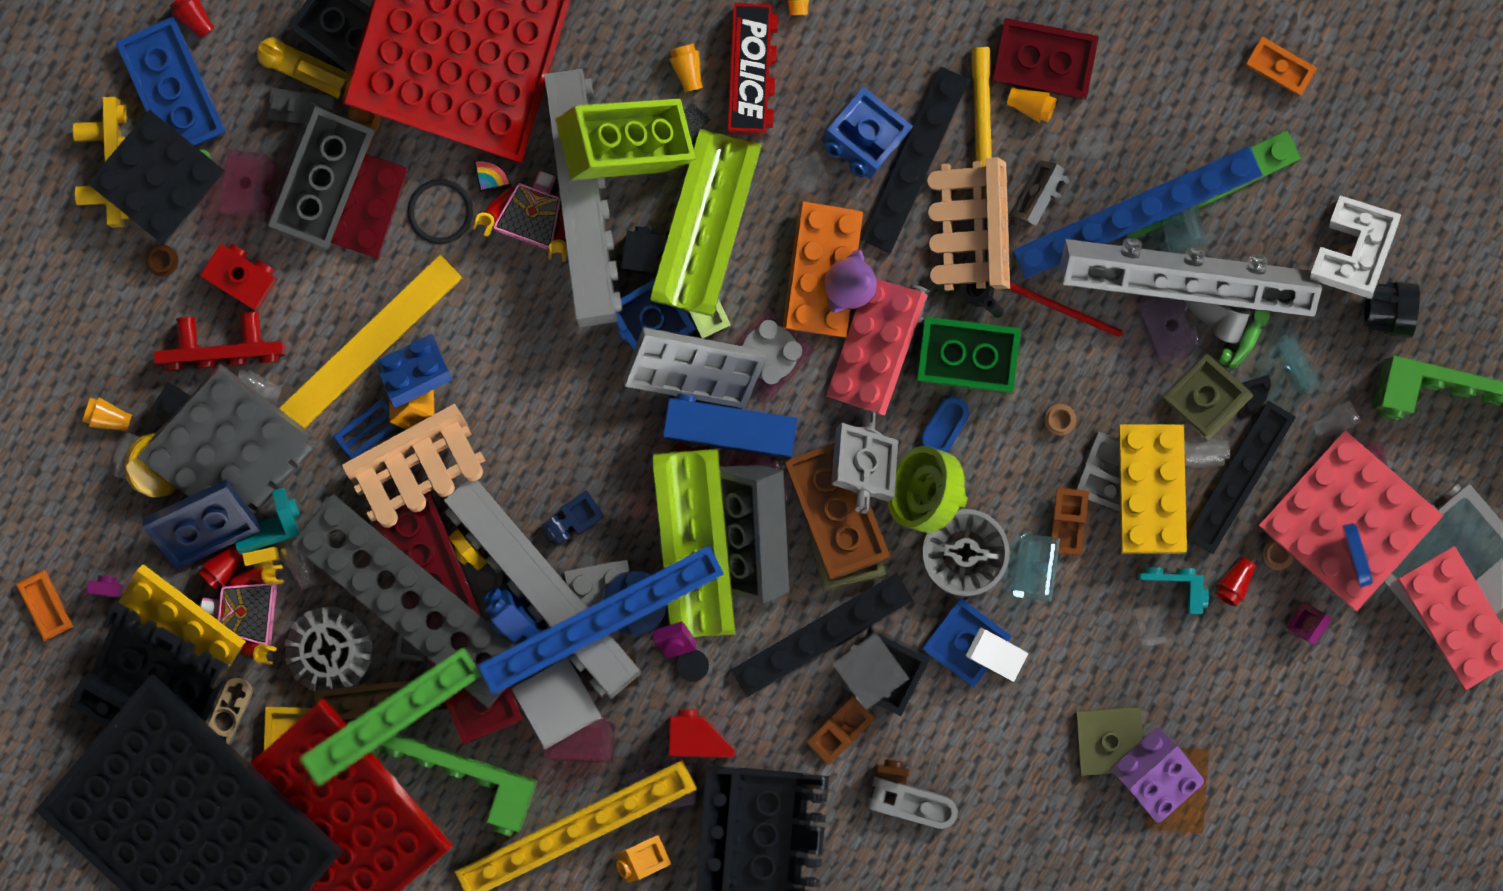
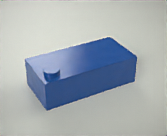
(729, 427)

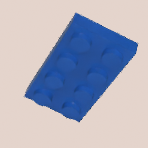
(171, 81)

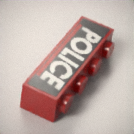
(750, 69)

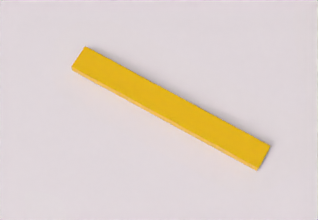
(371, 342)
(577, 829)

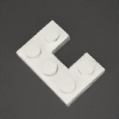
(1375, 232)

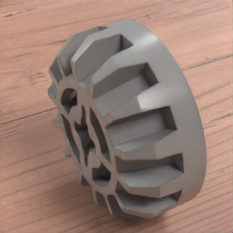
(995, 557)
(320, 621)

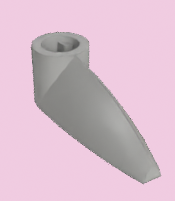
(1225, 320)

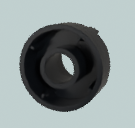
(1393, 309)

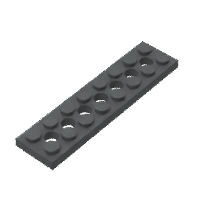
(409, 577)

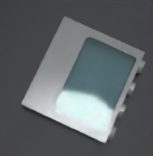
(1475, 533)

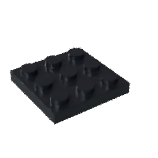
(156, 177)

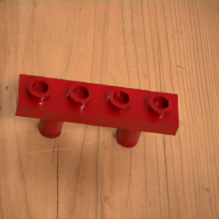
(205, 357)

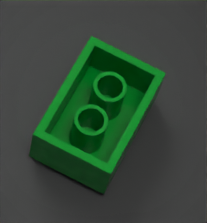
(968, 355)

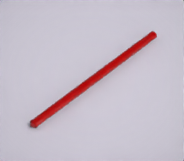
(1064, 309)

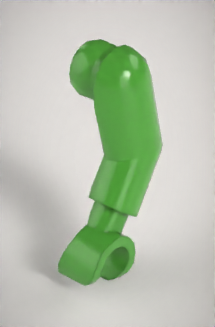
(1234, 358)

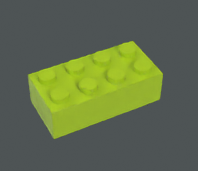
(625, 139)

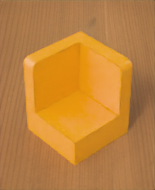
(412, 411)

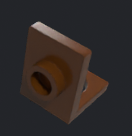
(892, 770)

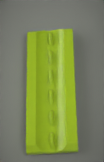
(706, 223)
(688, 521)

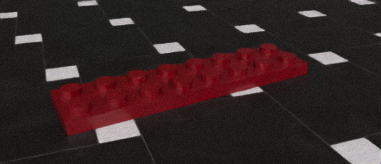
(428, 544)

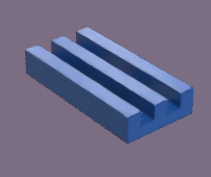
(357, 421)

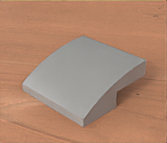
(1102, 472)
(556, 703)

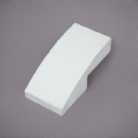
(997, 654)

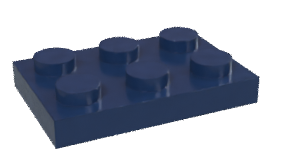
(201, 524)

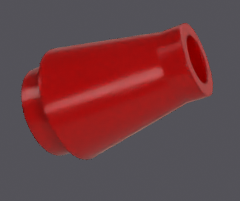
(193, 16)
(220, 568)
(1235, 583)

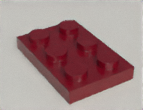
(1045, 58)
(370, 206)

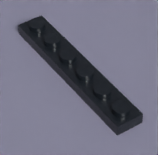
(915, 159)
(821, 635)

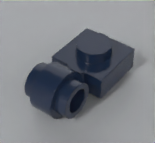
(579, 513)

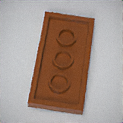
(842, 536)

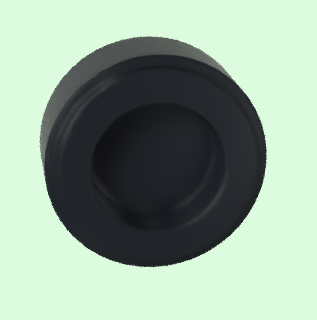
(693, 666)

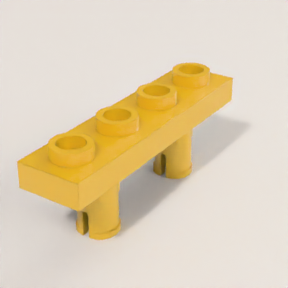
(110, 133)

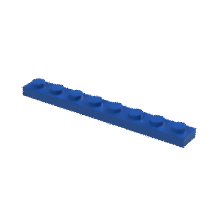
(1142, 210)
(600, 620)

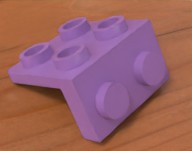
(1158, 775)

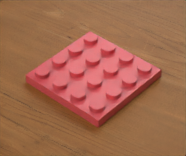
(1343, 489)

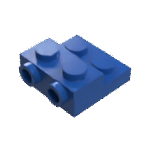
(865, 134)
(511, 615)

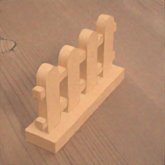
(993, 240)
(415, 446)

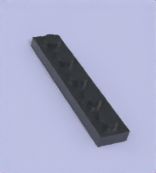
(1240, 477)

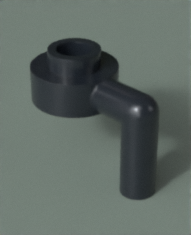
(985, 299)

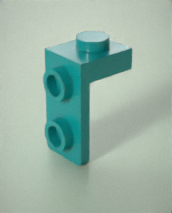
(275, 528)
(1196, 595)

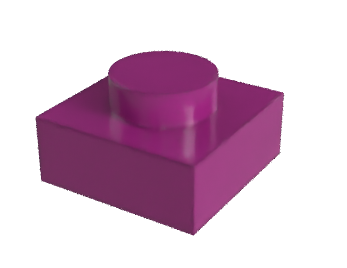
(105, 586)
(1309, 623)
(674, 640)

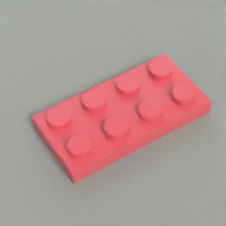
(876, 348)
(1457, 616)

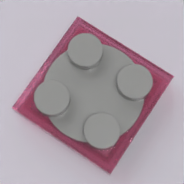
(782, 347)

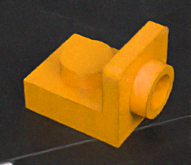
(642, 859)

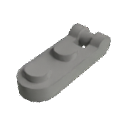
(913, 804)

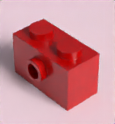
(240, 277)

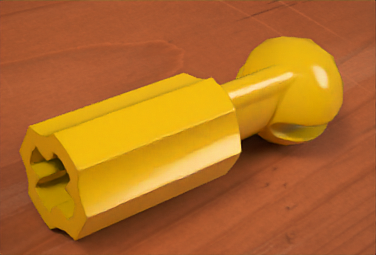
(301, 66)

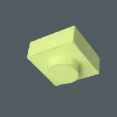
(710, 325)

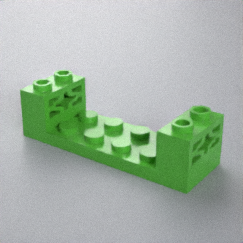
(1404, 377)
(514, 789)

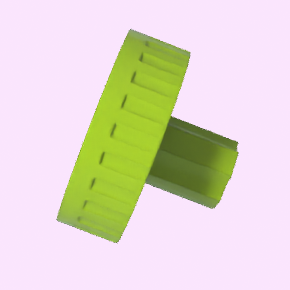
(940, 494)

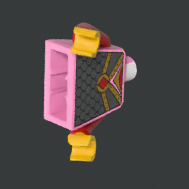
(528, 215)
(249, 609)

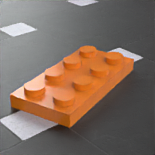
(820, 240)

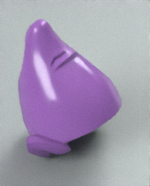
(850, 283)

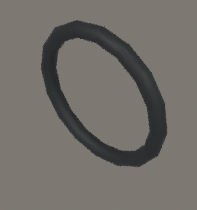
(439, 182)

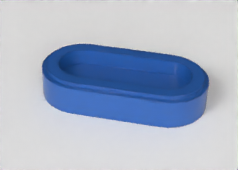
(945, 424)
(1357, 555)

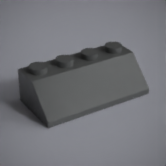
(319, 175)
(756, 531)

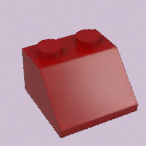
(696, 736)

